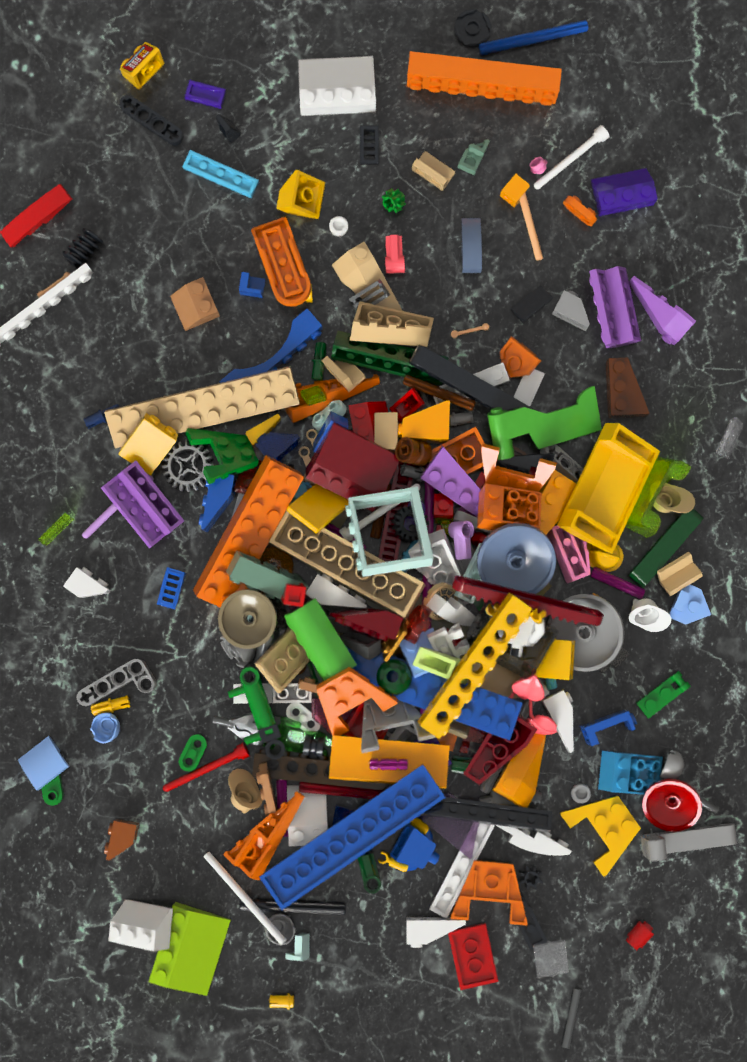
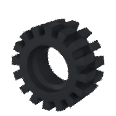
(399, 527)

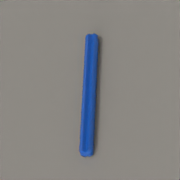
(533, 37)

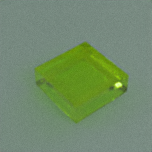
(313, 395)

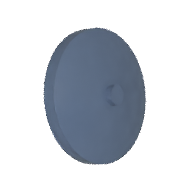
(517, 558)

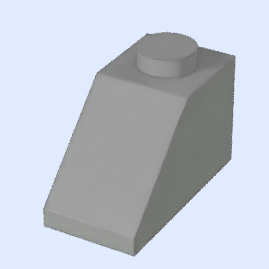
(572, 310)

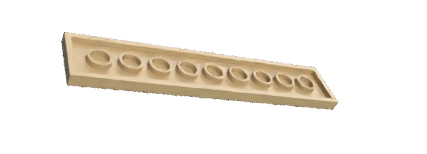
(209, 404)

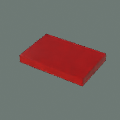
(473, 956)

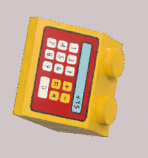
(142, 65)

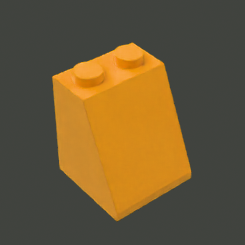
(427, 425)

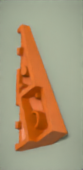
(333, 391)
(257, 849)

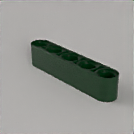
(665, 547)

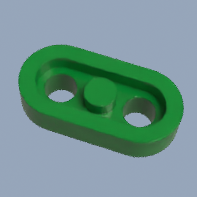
(193, 752)
(56, 787)

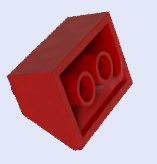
(363, 417)

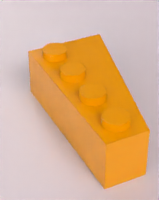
(554, 499)

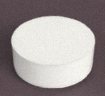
(338, 226)

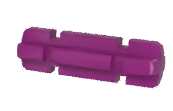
(388, 764)

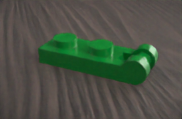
(662, 695)

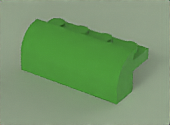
(319, 639)

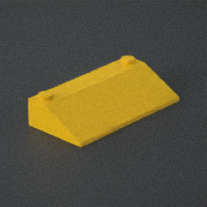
(608, 487)

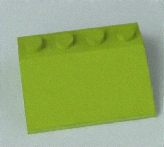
(192, 951)

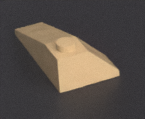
(358, 270)

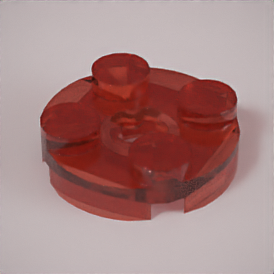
(418, 623)

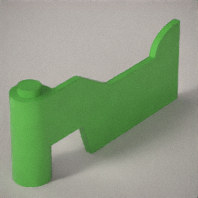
(544, 428)

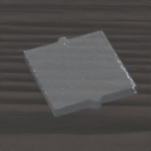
(550, 958)

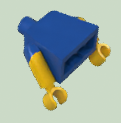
(412, 848)

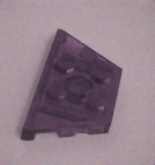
(457, 832)

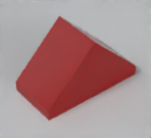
(408, 405)

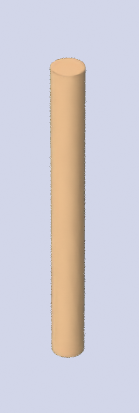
(530, 227)

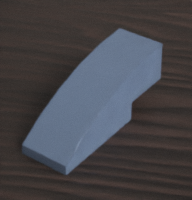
(471, 245)

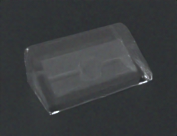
(729, 437)

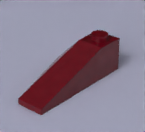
(498, 751)

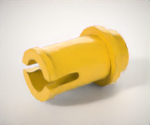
(282, 1001)

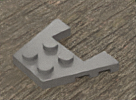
(399, 715)

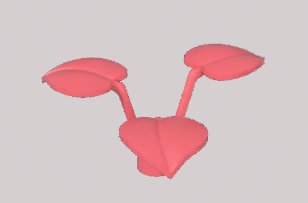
(533, 690)

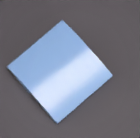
(43, 763)

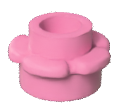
(538, 165)

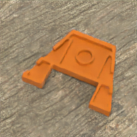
(511, 478)
(347, 691)
(491, 883)

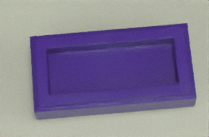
(205, 94)

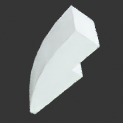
(451, 610)

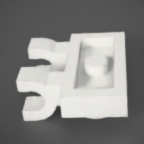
(442, 641)

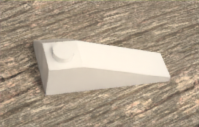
(444, 564)

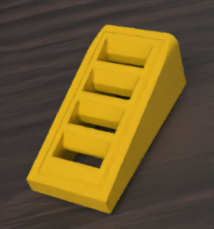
(264, 427)

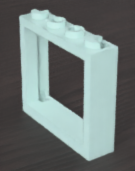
(387, 498)

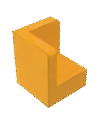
(514, 190)

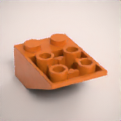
(506, 506)

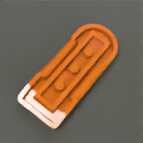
(282, 262)

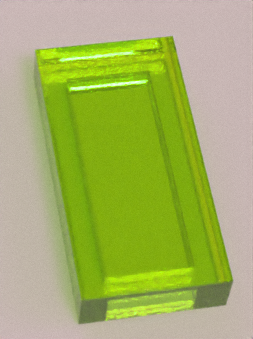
(56, 529)

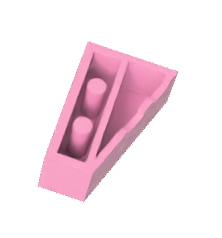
(570, 554)

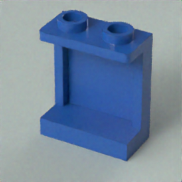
(621, 716)

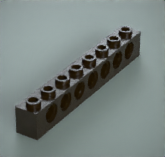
(303, 775)

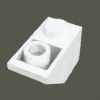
(84, 585)

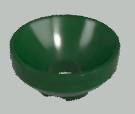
(404, 676)

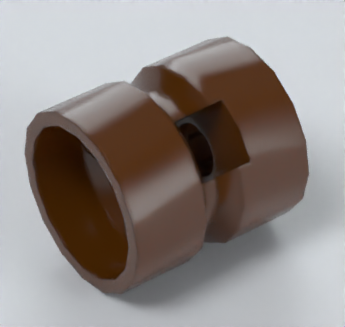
(413, 451)

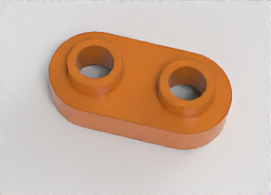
(585, 214)

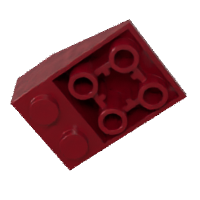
(374, 622)

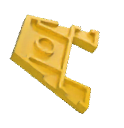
(612, 824)

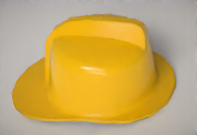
(603, 559)

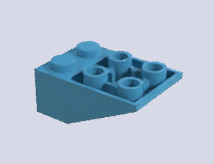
(628, 772)

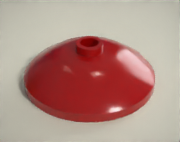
(670, 813)

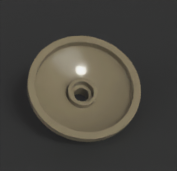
(234, 621)

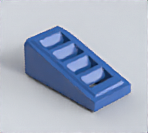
(169, 571)

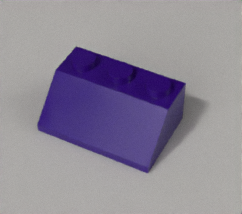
(624, 192)

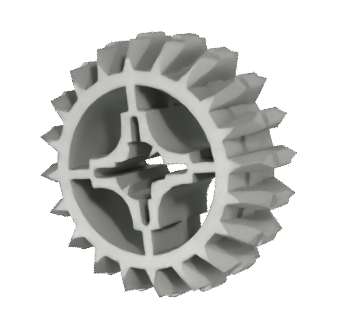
(183, 473)

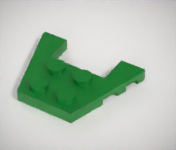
(230, 449)

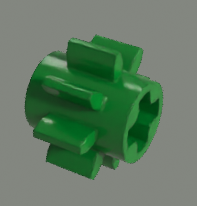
(393, 200)

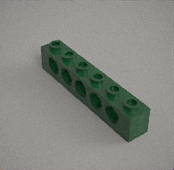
(378, 356)

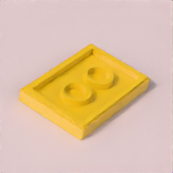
(317, 507)

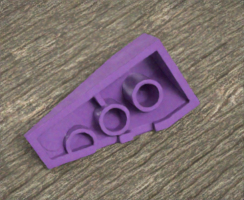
(669, 321)

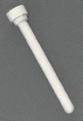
(600, 134)
(345, 532)

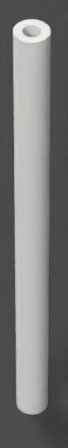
(245, 898)

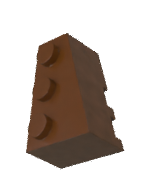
(623, 390)

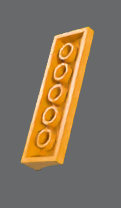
(351, 764)

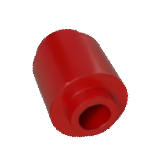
(639, 935)

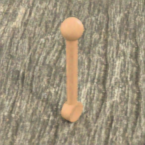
(54, 284)
(454, 334)

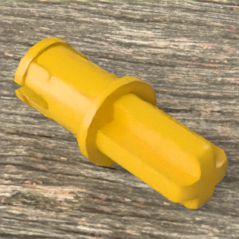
(110, 705)

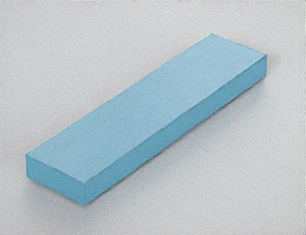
(220, 174)

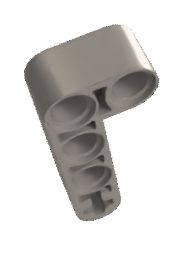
(113, 684)

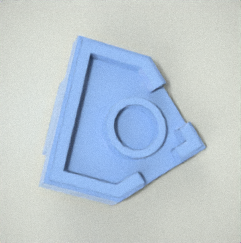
(689, 605)

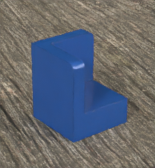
(251, 285)

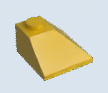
(301, 195)

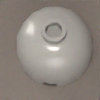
(243, 656)

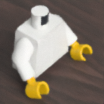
(529, 632)

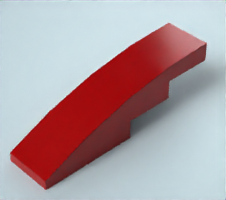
(35, 215)

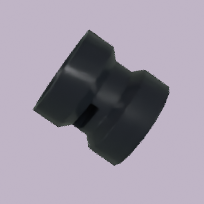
(315, 746)

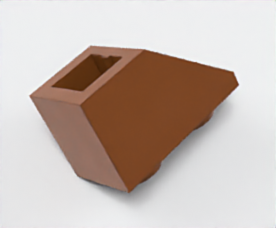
(123, 836)

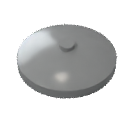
(593, 644)

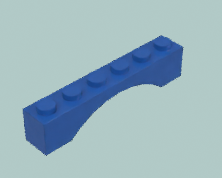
(303, 329)

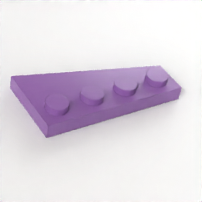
(452, 481)

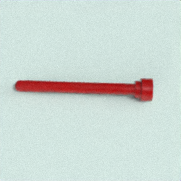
(239, 752)

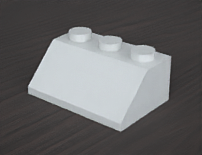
(142, 925)

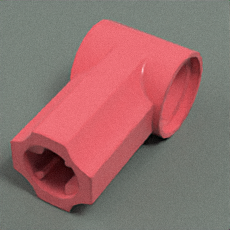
(394, 257)

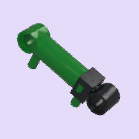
(261, 712)

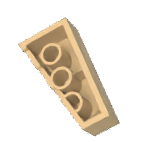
(390, 326)

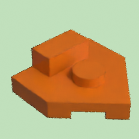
(518, 358)

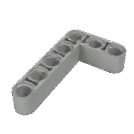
(658, 845)

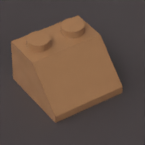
(194, 304)

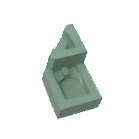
(472, 157)

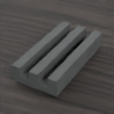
(382, 288)

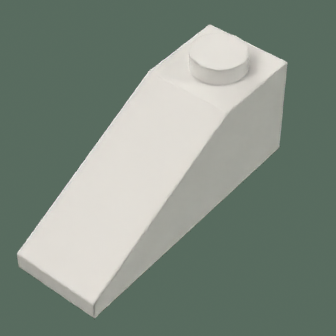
(561, 711)
(427, 929)

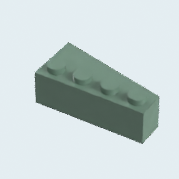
(261, 576)

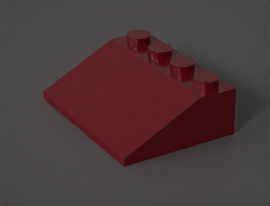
(351, 464)

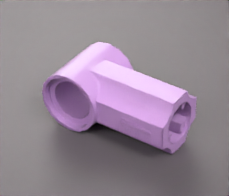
(461, 532)

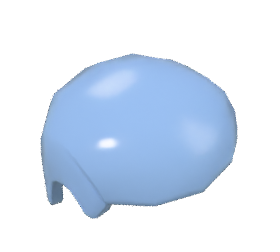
(105, 727)

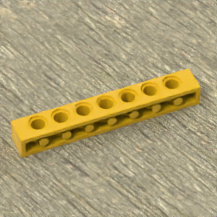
(464, 669)

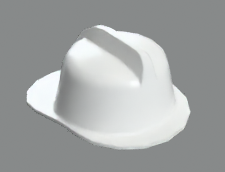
(649, 616)

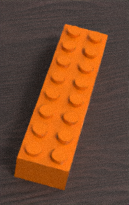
(483, 78)
(249, 527)

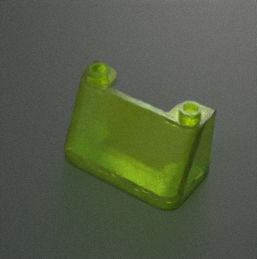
(642, 518)

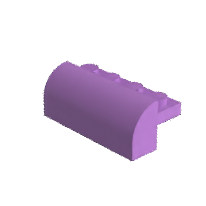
(614, 307)
(142, 504)

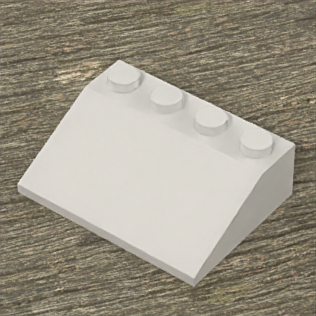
(337, 85)

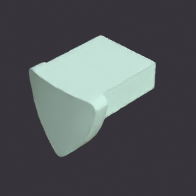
(301, 948)

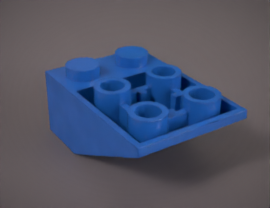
(216, 501)

